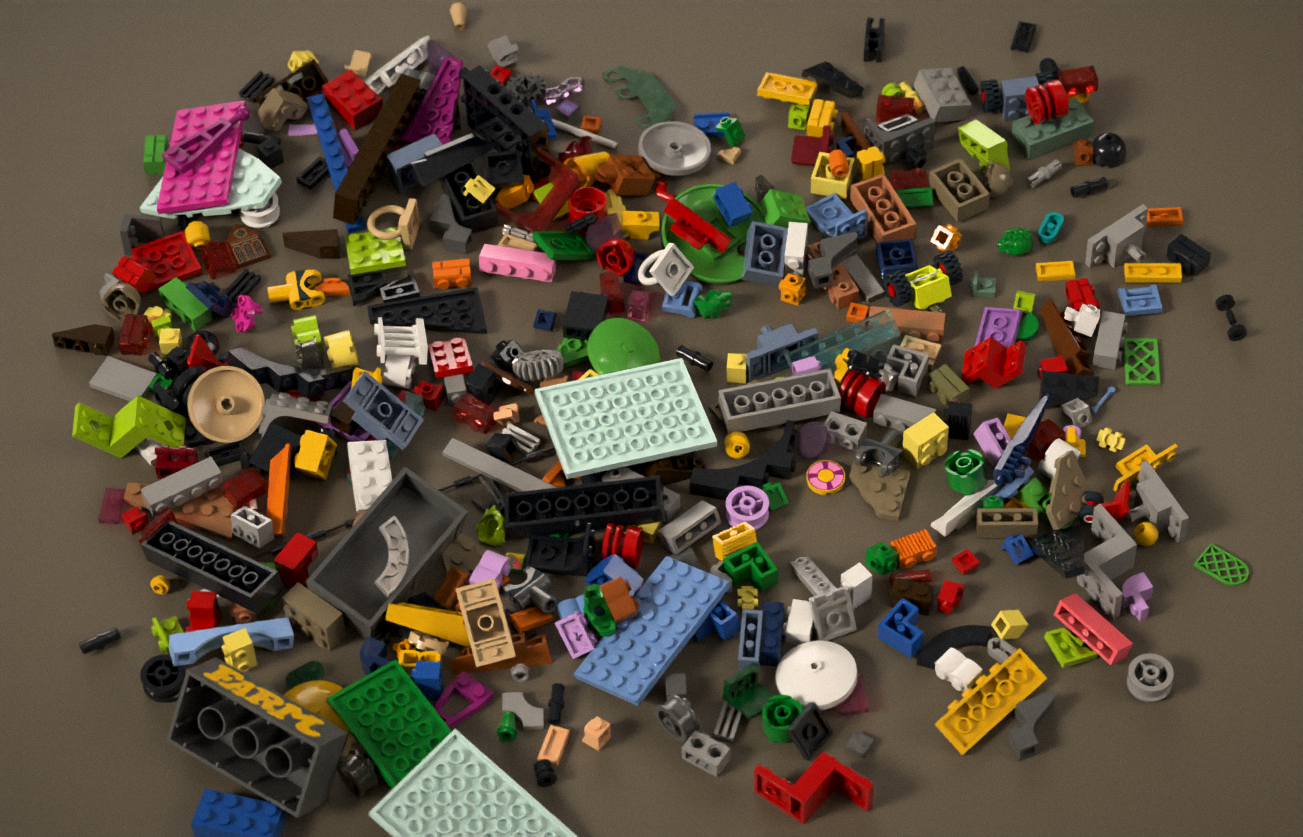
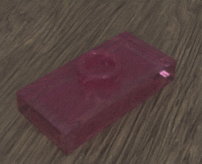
(111, 506)

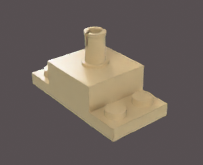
(486, 622)

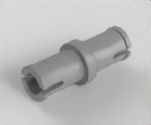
(1044, 173)

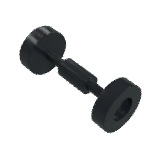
(1225, 303)

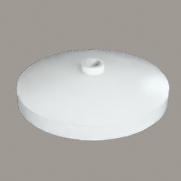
(817, 674)

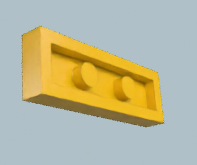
(1153, 272)

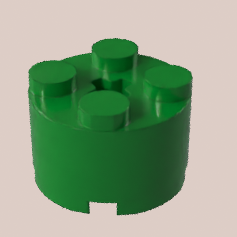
(965, 471)
(778, 716)

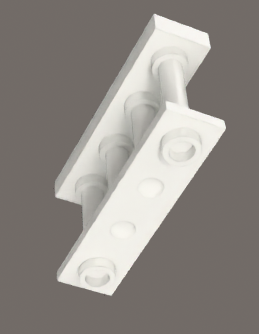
(401, 340)

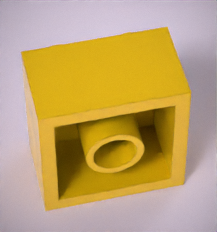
(315, 455)

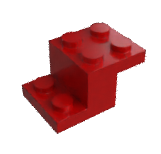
(993, 362)

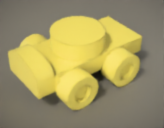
(156, 313)
(1108, 438)
(748, 600)

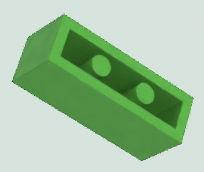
(185, 304)

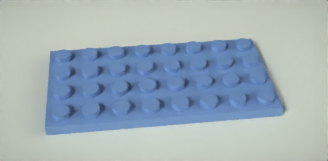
(641, 650)

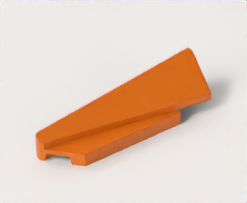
(279, 490)

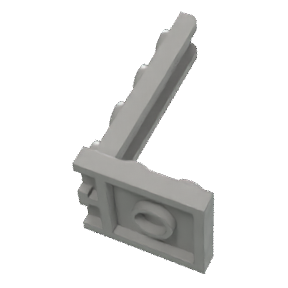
(830, 606)

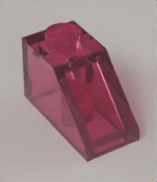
(640, 303)

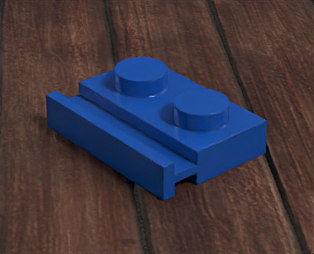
(708, 121)

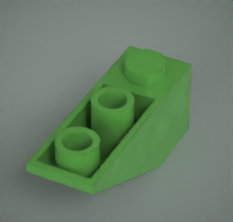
(1037, 496)

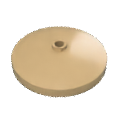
(241, 394)

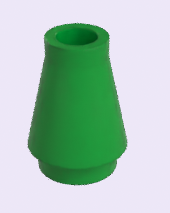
(507, 727)

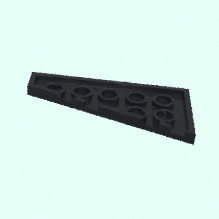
(443, 311)

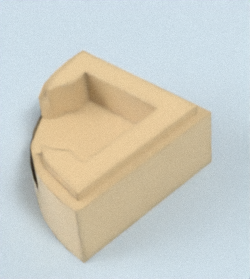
(729, 155)

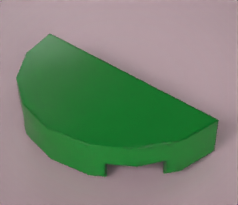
(1027, 328)

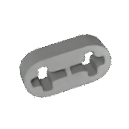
(1001, 654)

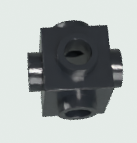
(505, 353)

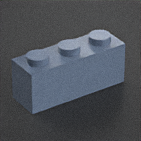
(750, 638)

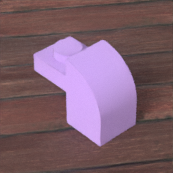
(1135, 593)

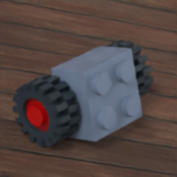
(1011, 95)

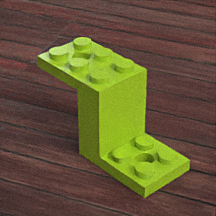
(128, 426)

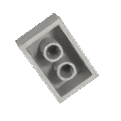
(942, 94)

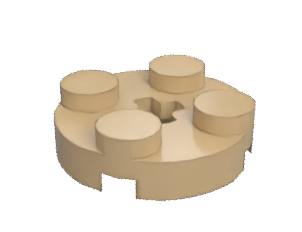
(424, 641)

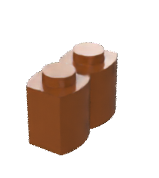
(619, 600)

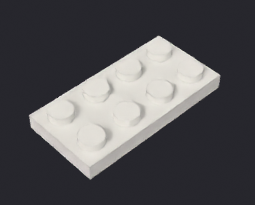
(369, 471)

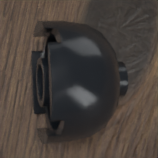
(1108, 150)

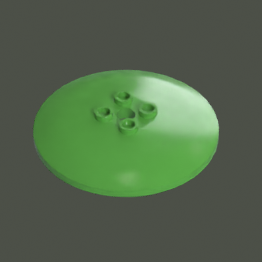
(708, 262)

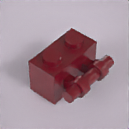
(173, 459)

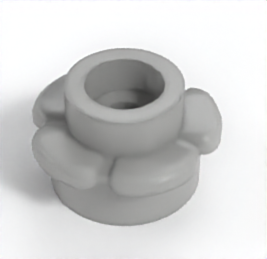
(520, 672)

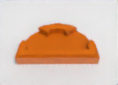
(333, 287)

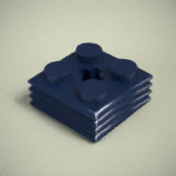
(896, 256)

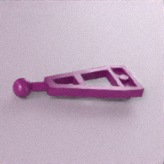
(183, 161)
(470, 690)

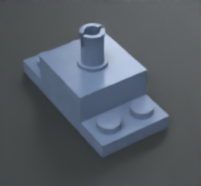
(772, 346)
(382, 412)

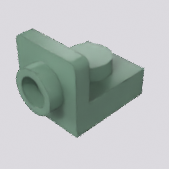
(982, 286)

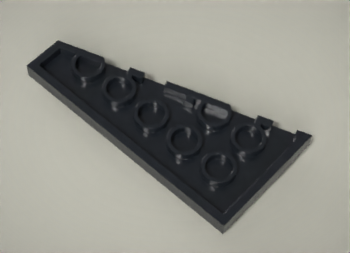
(1061, 550)

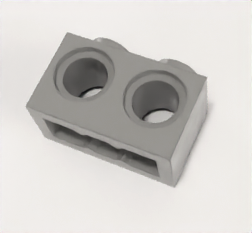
(846, 430)
(703, 756)

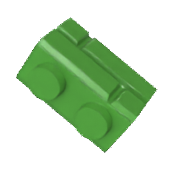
(153, 149)

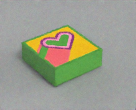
(516, 561)

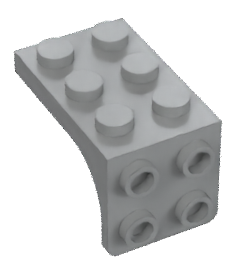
(298, 407)

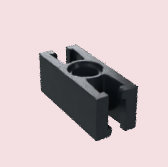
(874, 39)

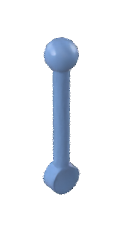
(1111, 390)

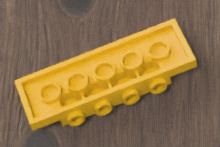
(989, 700)

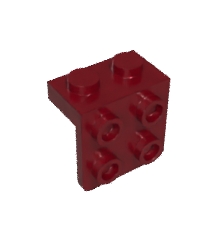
(807, 148)

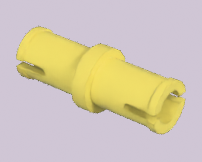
(908, 92)

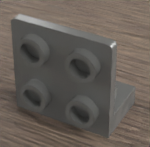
(139, 229)

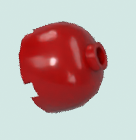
(616, 256)

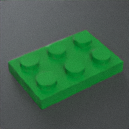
(561, 246)

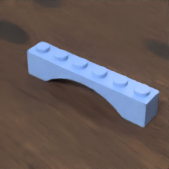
(269, 634)

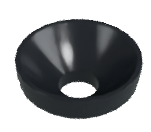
(211, 340)

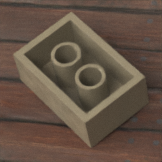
(959, 190)
(314, 617)

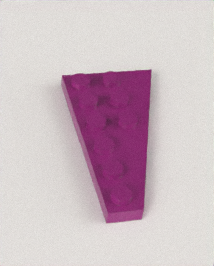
(438, 107)

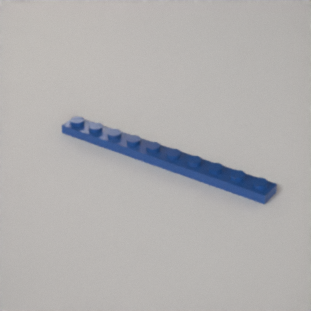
(331, 148)

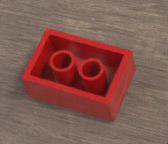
(352, 99)

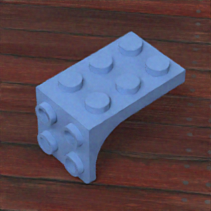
(836, 219)

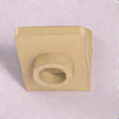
(359, 63)

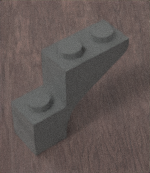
(442, 221)
(833, 252)
(1030, 716)

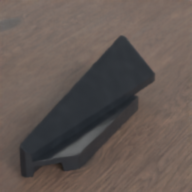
(448, 158)

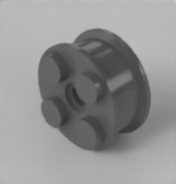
(677, 717)

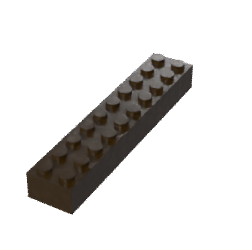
(379, 142)

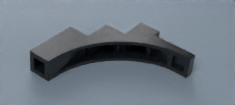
(283, 378)
(775, 463)

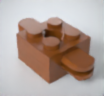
(627, 174)

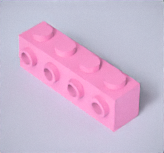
(516, 263)

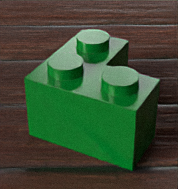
(751, 563)

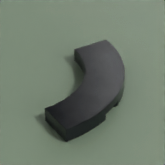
(959, 636)

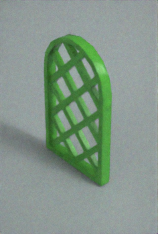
(1224, 554)

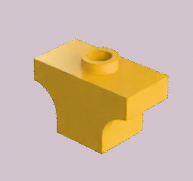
(640, 223)

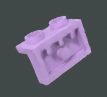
(576, 634)

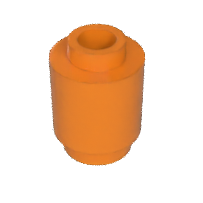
(838, 163)

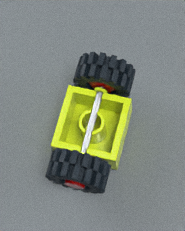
(926, 284)

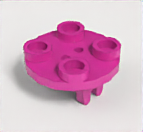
(244, 313)

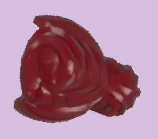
(576, 149)

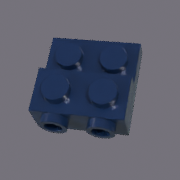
(212, 297)

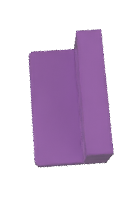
(348, 147)

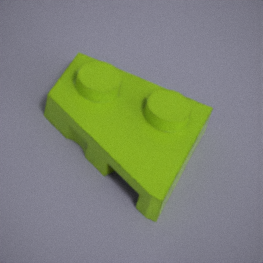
(1067, 648)

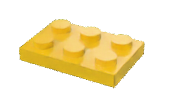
(787, 88)

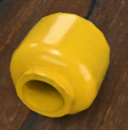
(197, 234)
(736, 444)

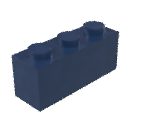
(771, 633)

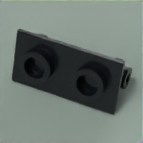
(857, 361)

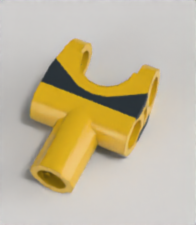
(298, 290)

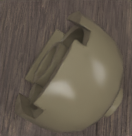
(996, 179)
(121, 300)

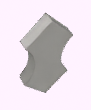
(529, 716)

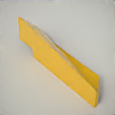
(430, 620)

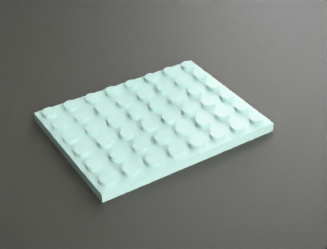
(625, 418)
(463, 795)

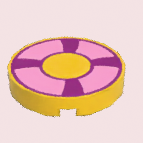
(825, 477)

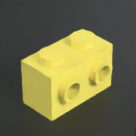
(239, 650)

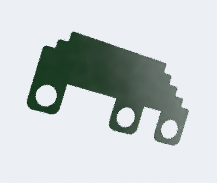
(648, 90)

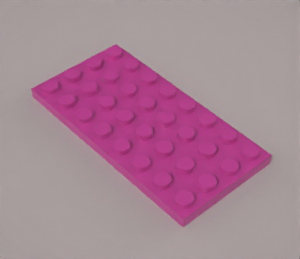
(211, 179)

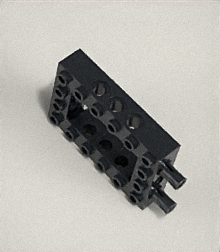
(505, 120)

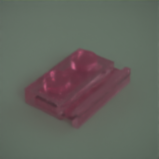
(856, 701)

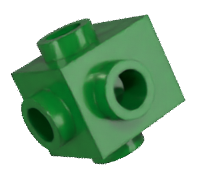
(881, 558)

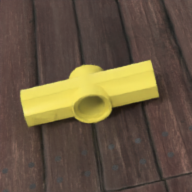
(615, 205)

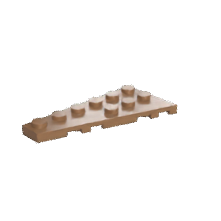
(206, 512)

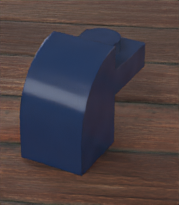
(373, 655)

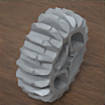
(538, 364)

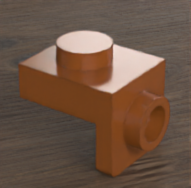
(1083, 152)

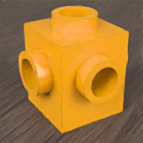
(946, 237)
(792, 289)

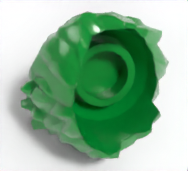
(1016, 241)
(713, 303)

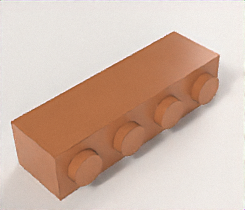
(916, 323)

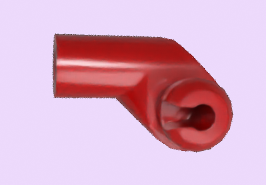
(661, 191)

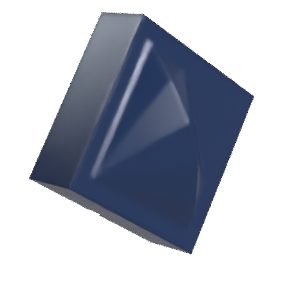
(545, 320)

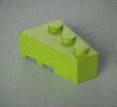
(984, 144)

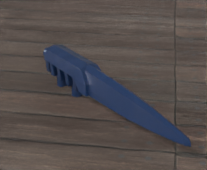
(1015, 452)

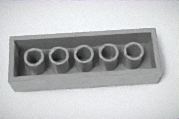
(779, 400)

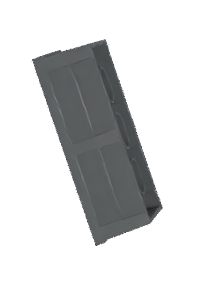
(359, 559)

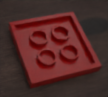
(168, 259)

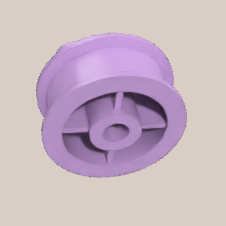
(747, 505)

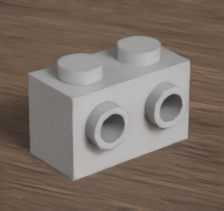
(252, 526)

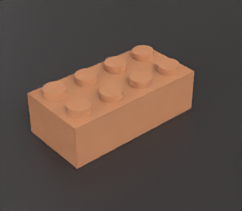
(886, 212)

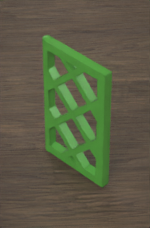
(1142, 380)

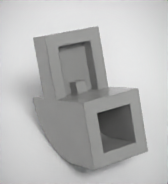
(503, 51)

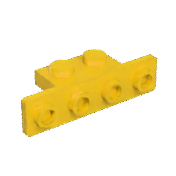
(1130, 465)

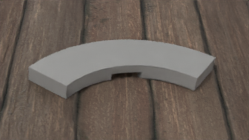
(397, 556)

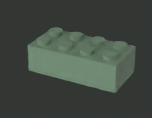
(1054, 134)

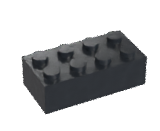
(468, 209)

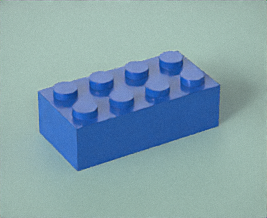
(236, 816)

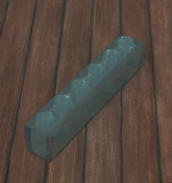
(857, 336)

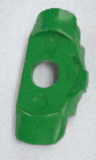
(594, 599)

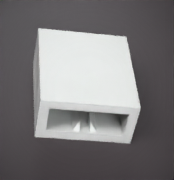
(796, 248)

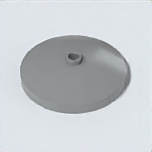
(674, 148)

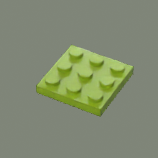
(371, 253)

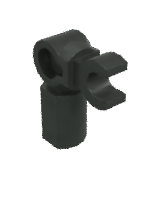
(391, 629)

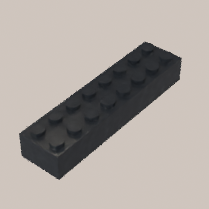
(574, 506)
(212, 566)

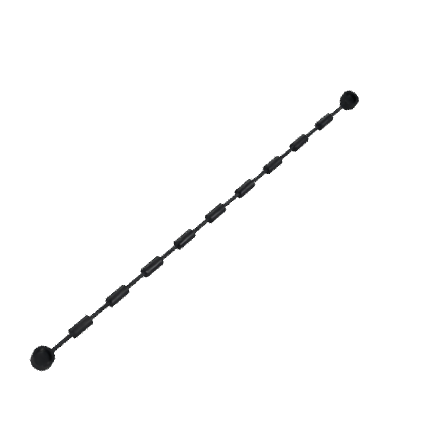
(349, 523)

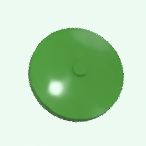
(620, 346)

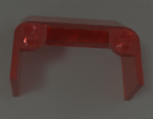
(564, 182)

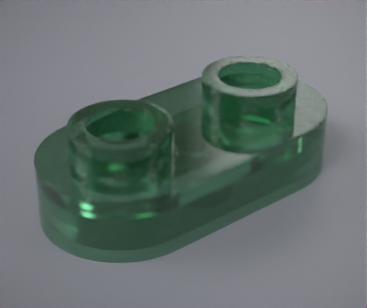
(305, 674)

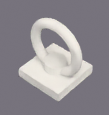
(669, 269)

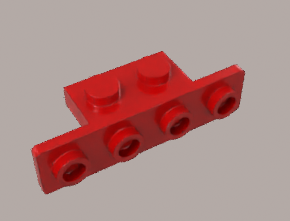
(694, 228)

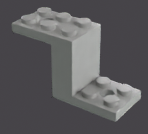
(1107, 562)

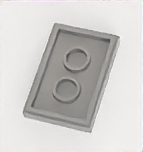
(122, 379)

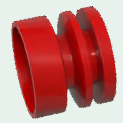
(1046, 102)
(585, 201)
(861, 393)
(626, 545)

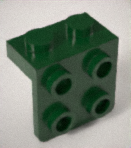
(745, 692)

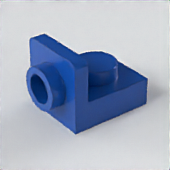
(1017, 548)

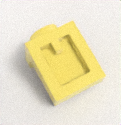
(479, 188)

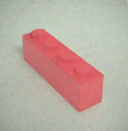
(1093, 629)

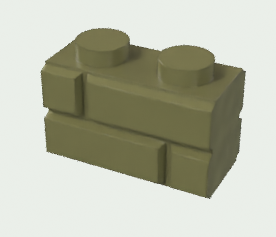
(948, 385)

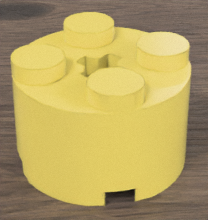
(341, 349)

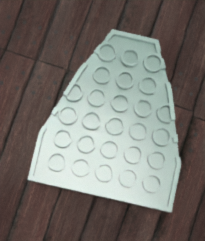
(251, 188)

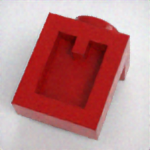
(135, 519)

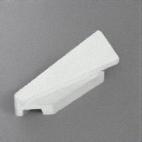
(391, 71)
(965, 509)

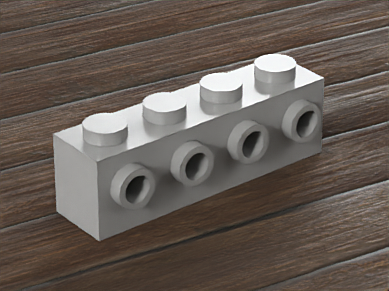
(182, 486)
(671, 499)

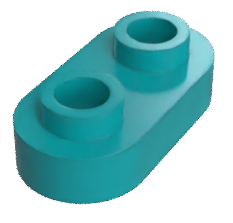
(1050, 227)

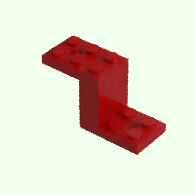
(813, 787)

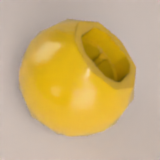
(1146, 534)

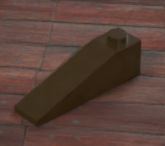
(304, 81)

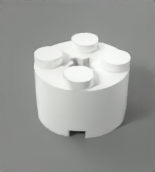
(399, 370)
(1055, 450)

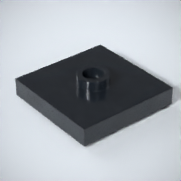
(810, 731)

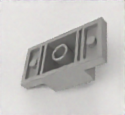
(1119, 240)
(1157, 505)

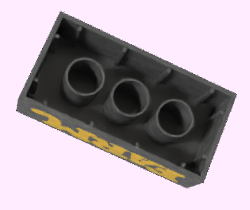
(256, 737)

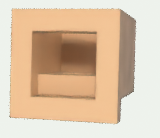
(593, 732)

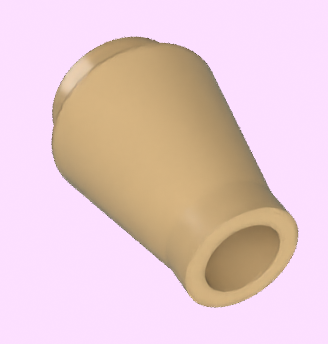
(458, 12)

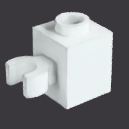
(1084, 320)

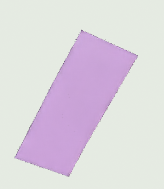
(302, 129)

